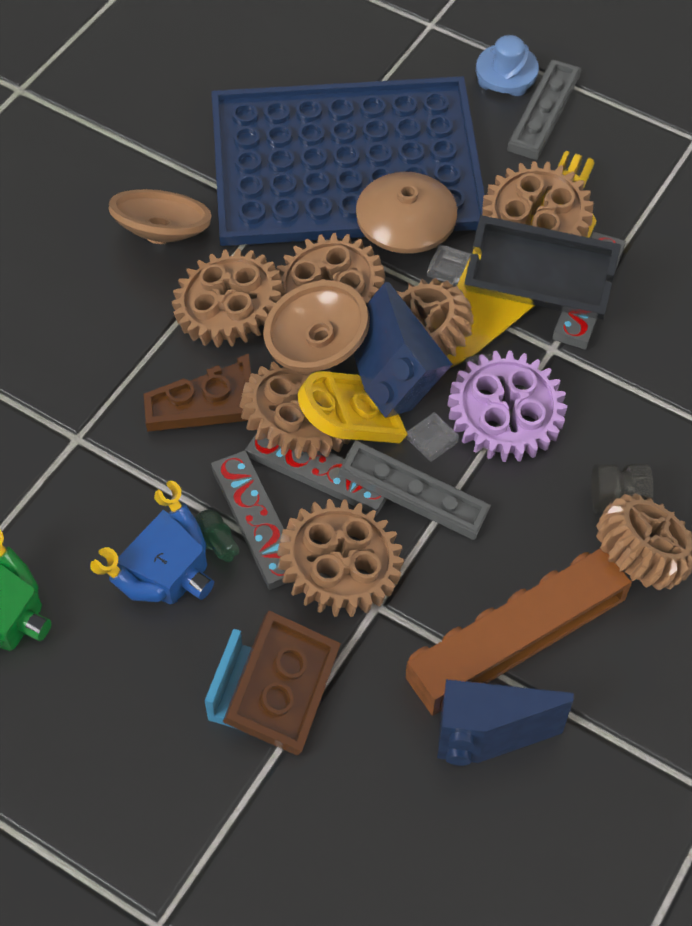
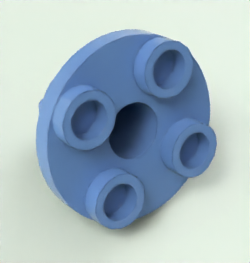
(507, 66)

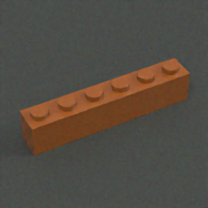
(518, 628)

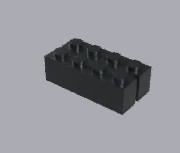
(542, 267)

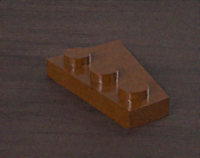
(200, 401)

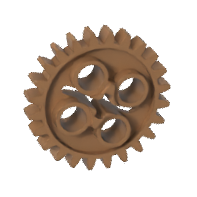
(523, 193)
(318, 262)
(227, 297)
(273, 409)
(340, 557)

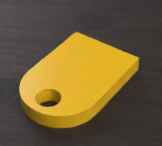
(346, 409)

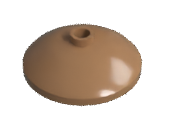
(406, 212)
(159, 215)
(316, 326)

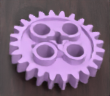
(539, 401)

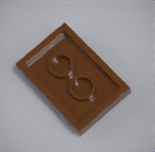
(282, 683)

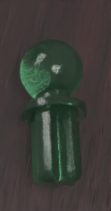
(217, 535)

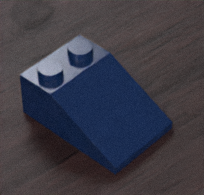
(398, 355)
(496, 719)

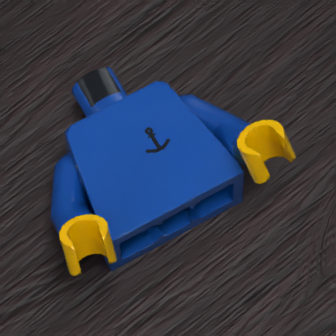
(163, 558)

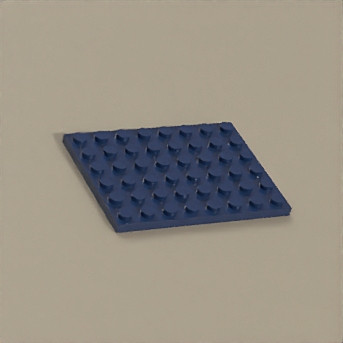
(305, 153)

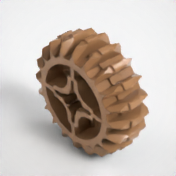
(444, 310)
(646, 541)

